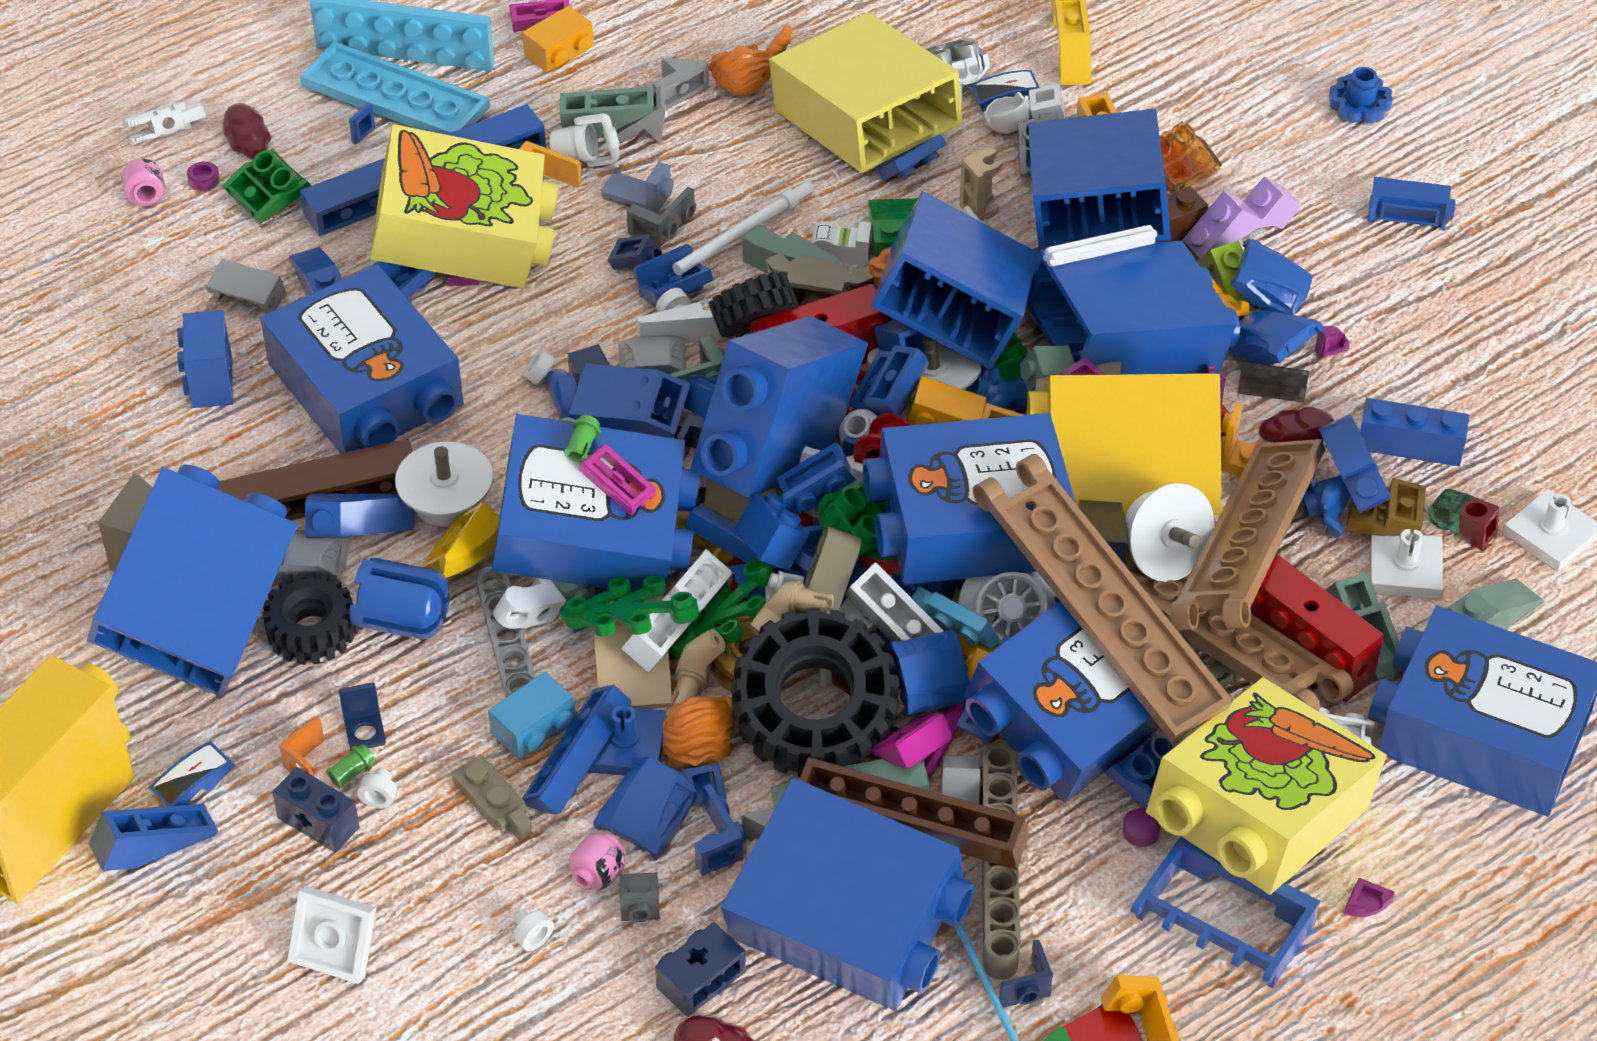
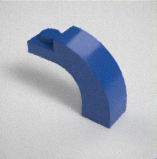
(1355, 463)

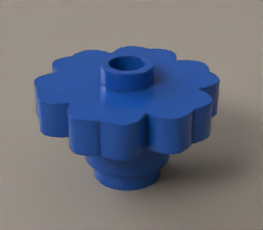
(1360, 96)

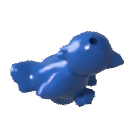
(999, 390)
(1328, 501)

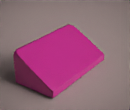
(914, 740)

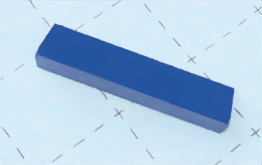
(722, 533)
(575, 751)

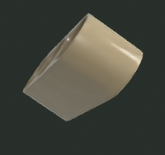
(833, 564)

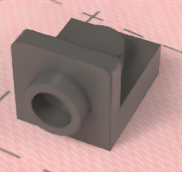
(639, 897)

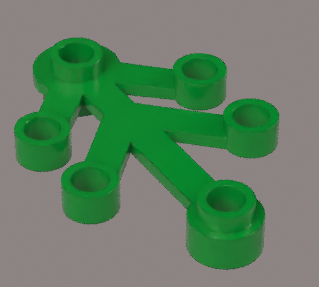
(724, 608)
(629, 609)

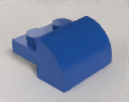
(890, 381)

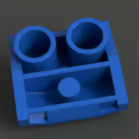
(1271, 279)
(1272, 336)
(930, 671)
(1140, 767)
(648, 806)

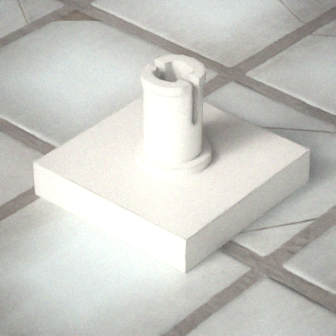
(1552, 529)
(1407, 565)
(331, 934)

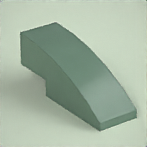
(763, 243)
(1360, 597)

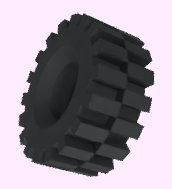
(750, 302)
(307, 599)

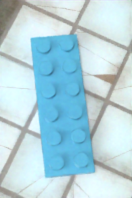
(405, 32)
(393, 90)

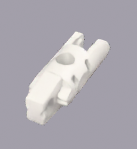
(178, 119)

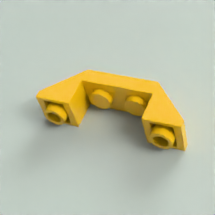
(1074, 41)

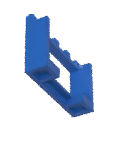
(1291, 906)

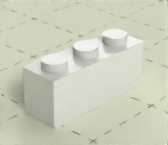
(890, 606)

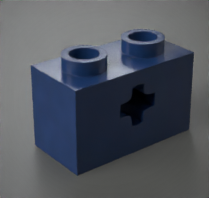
(316, 809)
(700, 968)

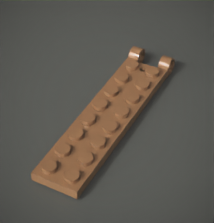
(1248, 533)
(1105, 599)
(1252, 650)

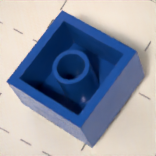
(206, 359)

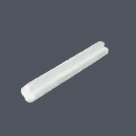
(1099, 245)

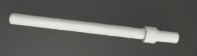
(784, 202)

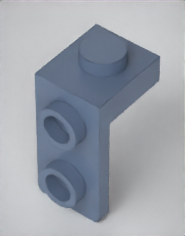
(647, 194)

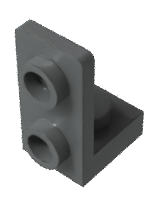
(663, 226)

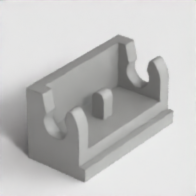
(247, 285)

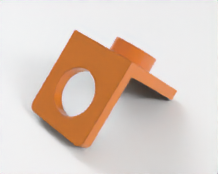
(300, 744)

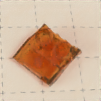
(1186, 157)

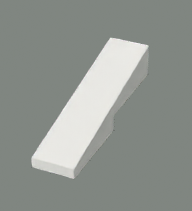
(684, 322)
(703, 582)

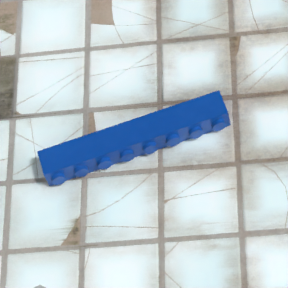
(356, 193)

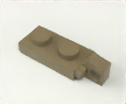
(493, 797)

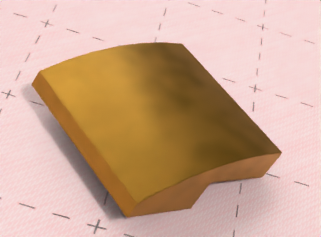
(1392, 516)

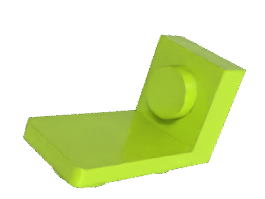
(1225, 263)

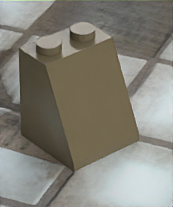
(122, 517)

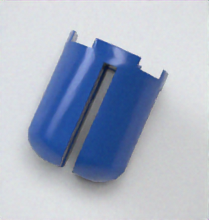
(400, 599)

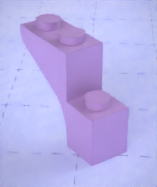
(1234, 218)

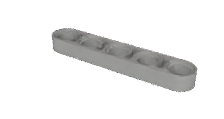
(503, 649)

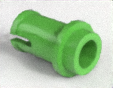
(585, 430)
(351, 765)

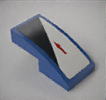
(1003, 85)
(190, 774)

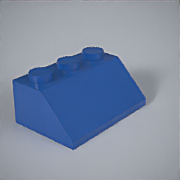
(1414, 431)

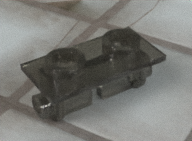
(1273, 382)

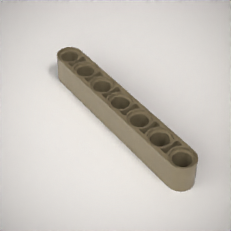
(1000, 793)

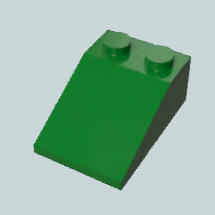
(887, 219)

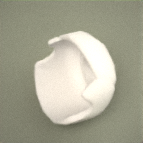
(1005, 112)

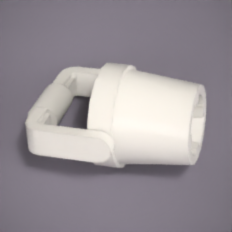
(581, 140)

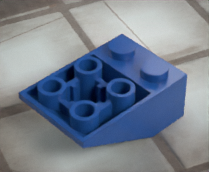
(630, 399)

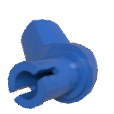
(562, 390)

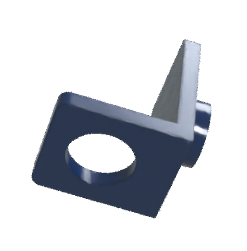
(361, 709)
(1030, 987)

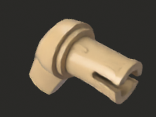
(788, 598)
(695, 665)

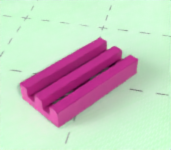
(528, 14)
(613, 483)

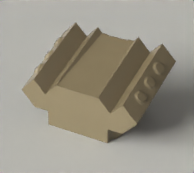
(818, 278)

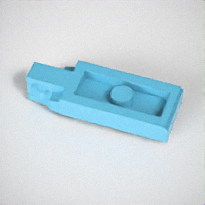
(952, 615)

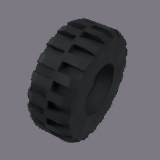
(814, 642)

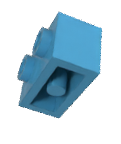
(532, 715)

